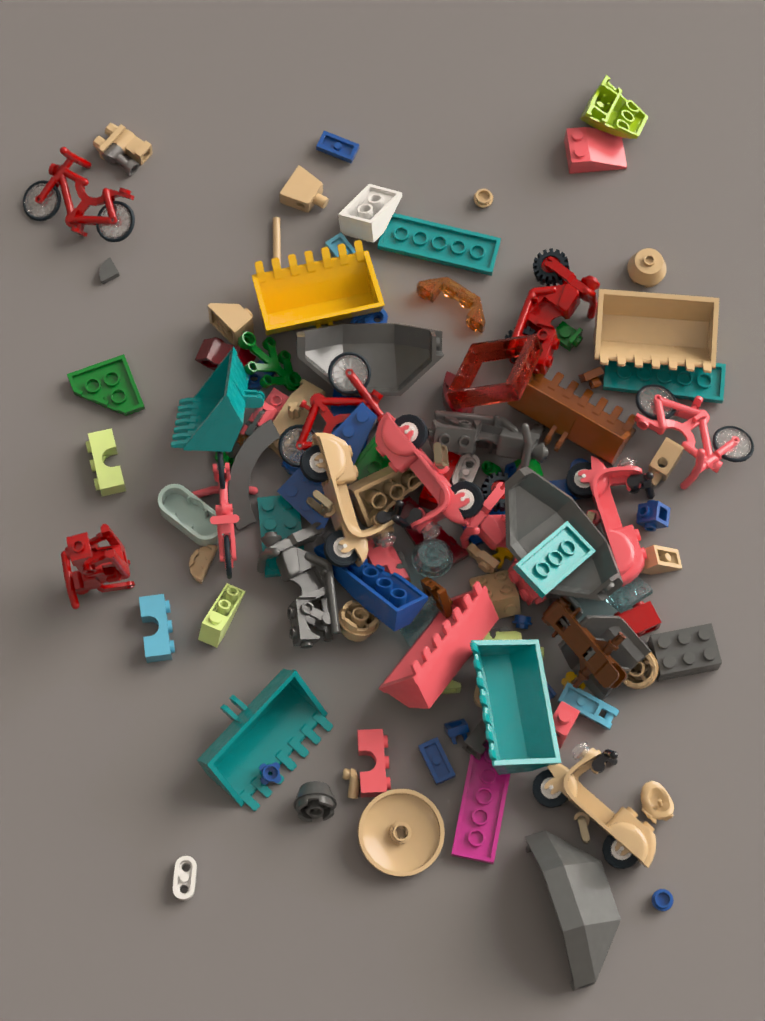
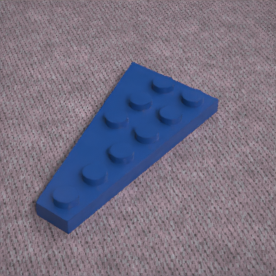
(299, 488)

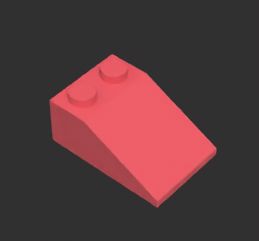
(593, 150)

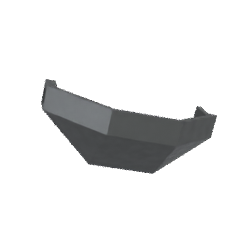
(394, 351)
(539, 508)
(580, 901)

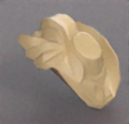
(656, 802)

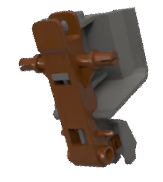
(596, 648)

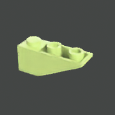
(221, 615)

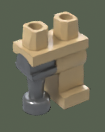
(122, 142)

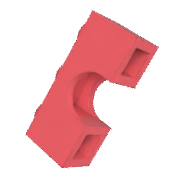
(372, 743)

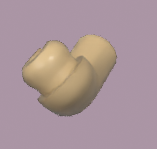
(354, 782)

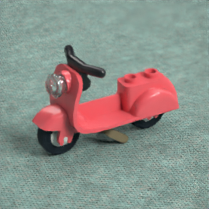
(402, 443)
(594, 481)

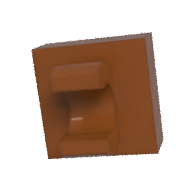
(592, 377)

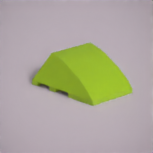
(613, 112)

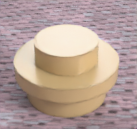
(483, 198)

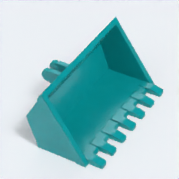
(217, 410)
(515, 705)
(264, 734)

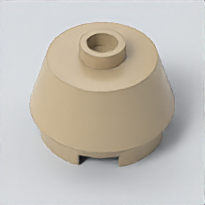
(647, 267)
(357, 622)
(643, 673)

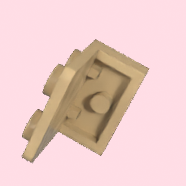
(501, 592)

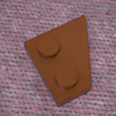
(440, 595)

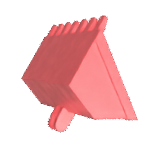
(441, 650)

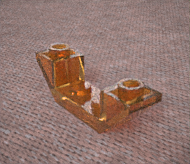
(432, 288)

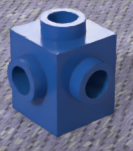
(653, 515)

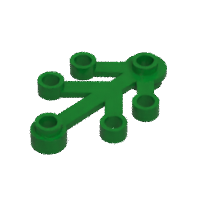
(288, 377)

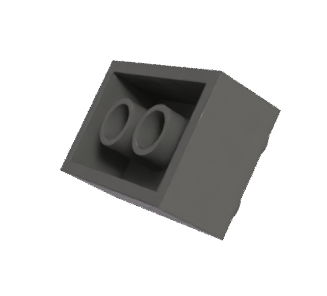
(685, 652)

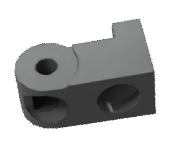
(475, 741)

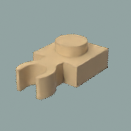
(484, 560)

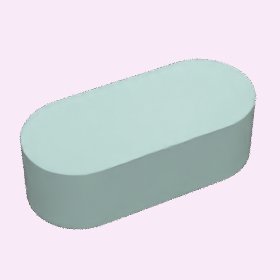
(188, 514)

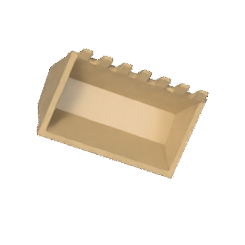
(656, 329)

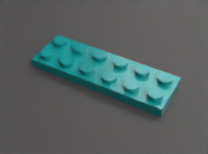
(440, 244)
(680, 382)

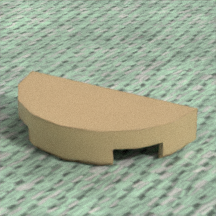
(201, 561)

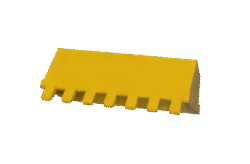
(317, 290)

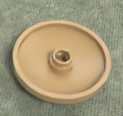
(401, 832)

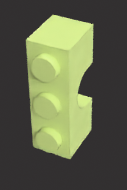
(108, 479)

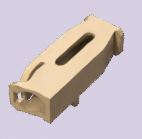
(291, 412)

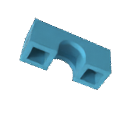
(155, 610)

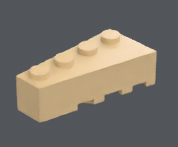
(380, 492)

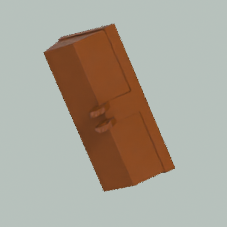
(575, 417)

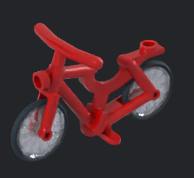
(43, 201)
(348, 375)

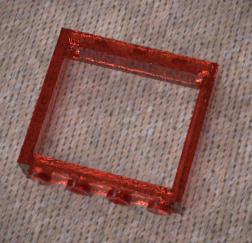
(527, 350)

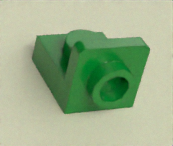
(568, 336)

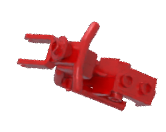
(94, 564)

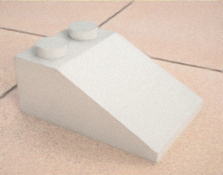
(369, 213)

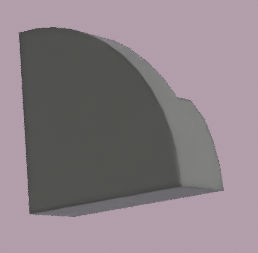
(108, 271)

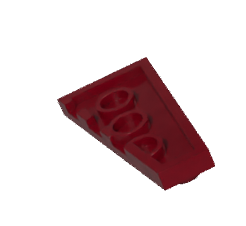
(416, 537)

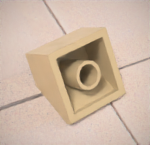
(231, 320)

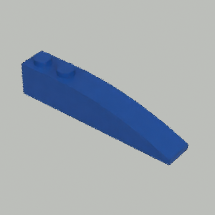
(379, 592)

